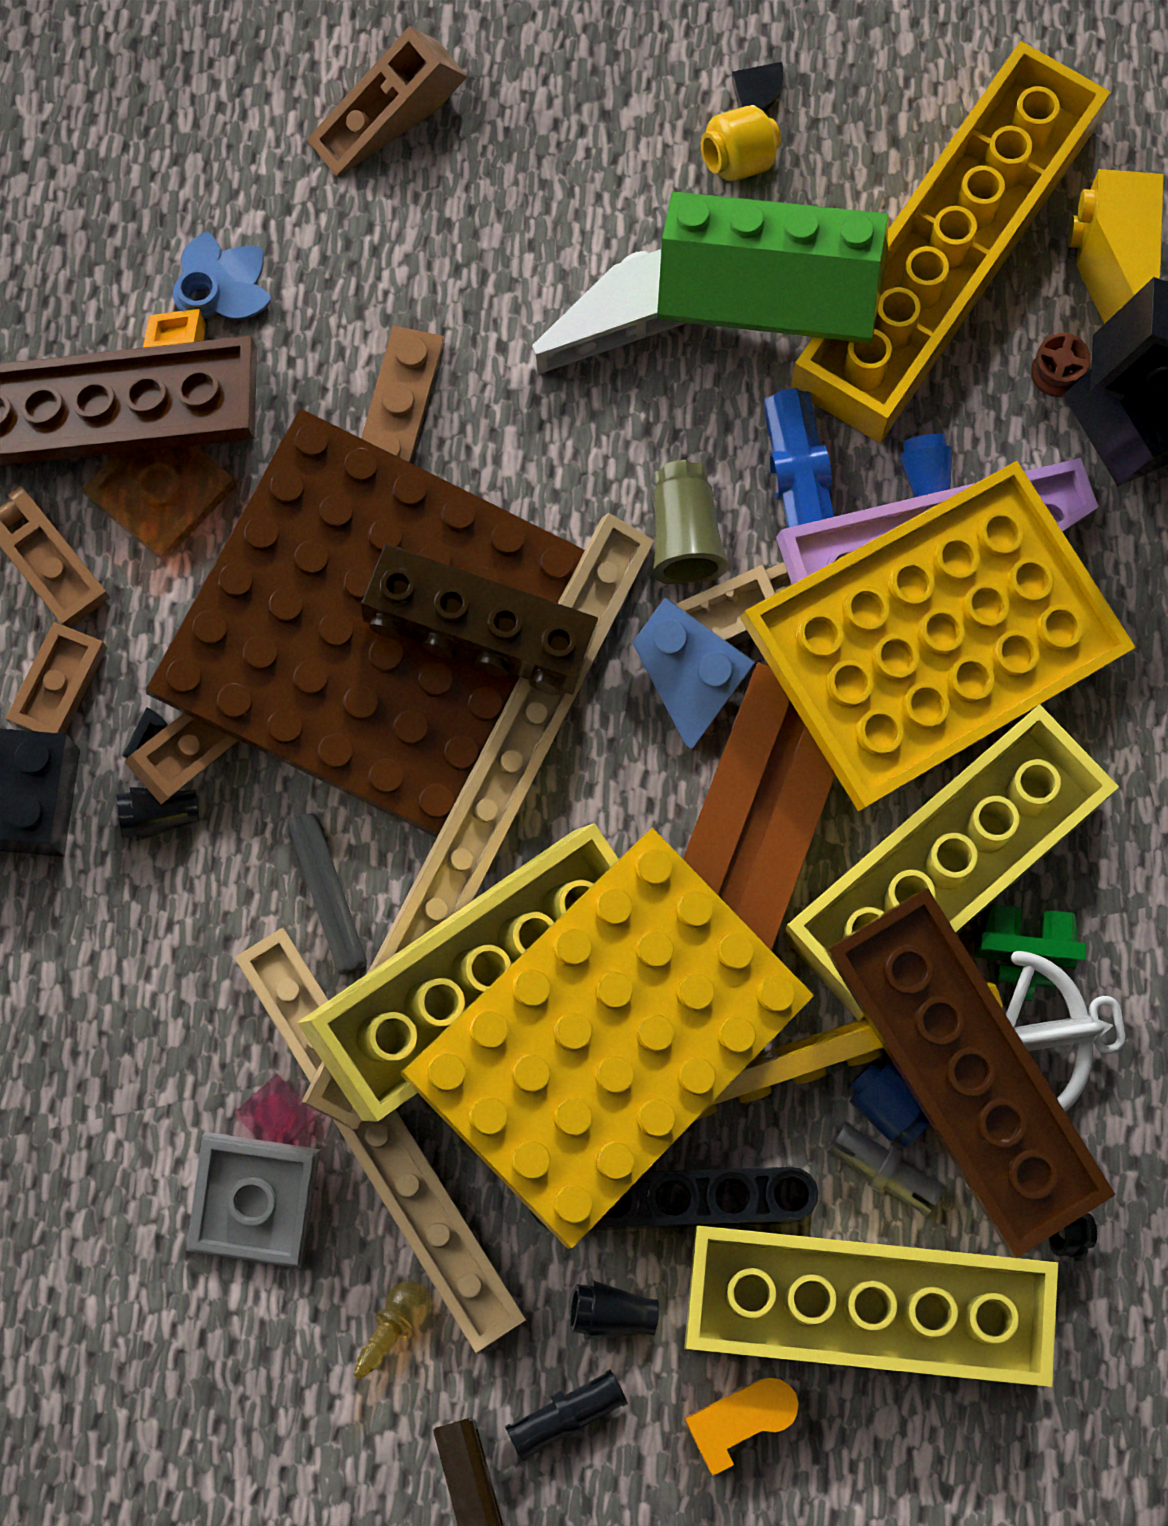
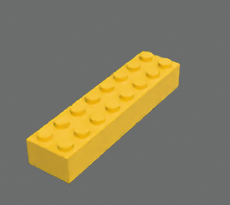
(956, 236)

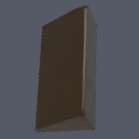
(467, 1474)

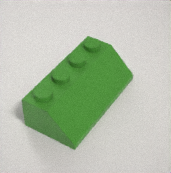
(772, 266)

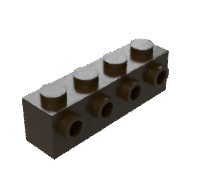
(478, 620)

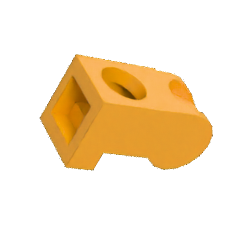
(758, 1407)

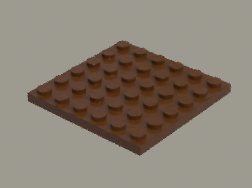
(282, 639)

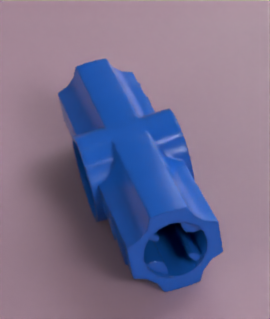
(798, 458)

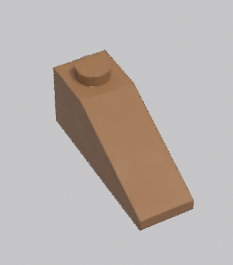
(388, 101)

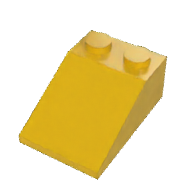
(1118, 236)

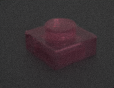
(275, 1112)

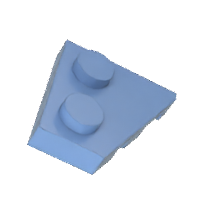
(689, 668)

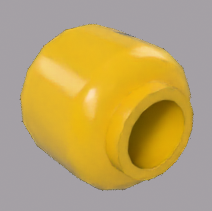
(740, 143)

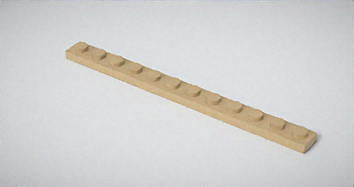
(501, 775)

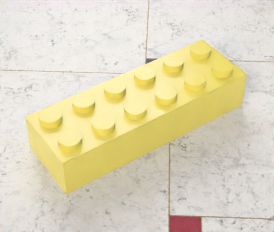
(963, 841)
(412, 997)
(872, 1306)

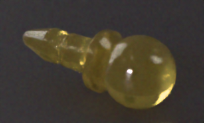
(406, 1308)

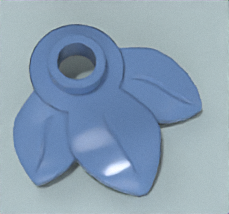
(226, 275)

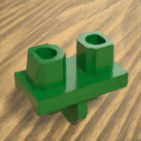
(1056, 943)

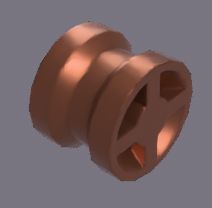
(1065, 353)

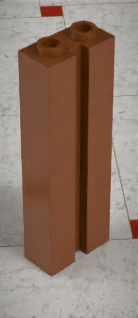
(761, 808)

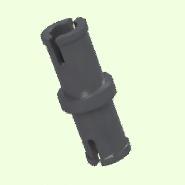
(885, 1169)

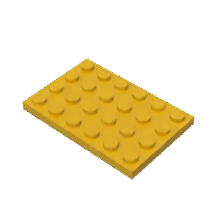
(936, 634)
(607, 1037)

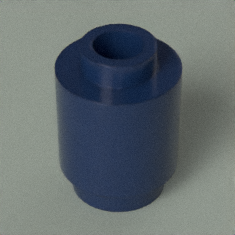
(888, 1103)

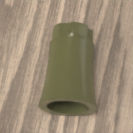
(686, 526)

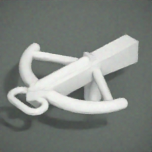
(1076, 1030)

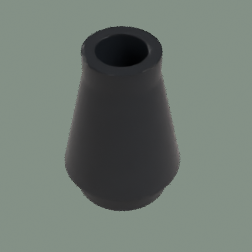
(145, 817)
(611, 1312)

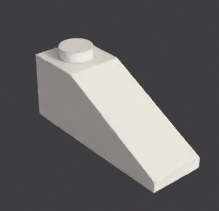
(609, 315)

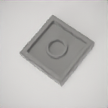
(253, 1200)

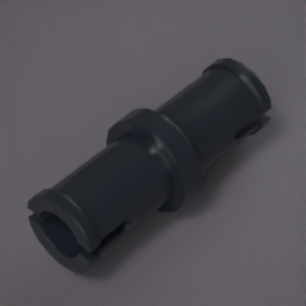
(566, 1415)

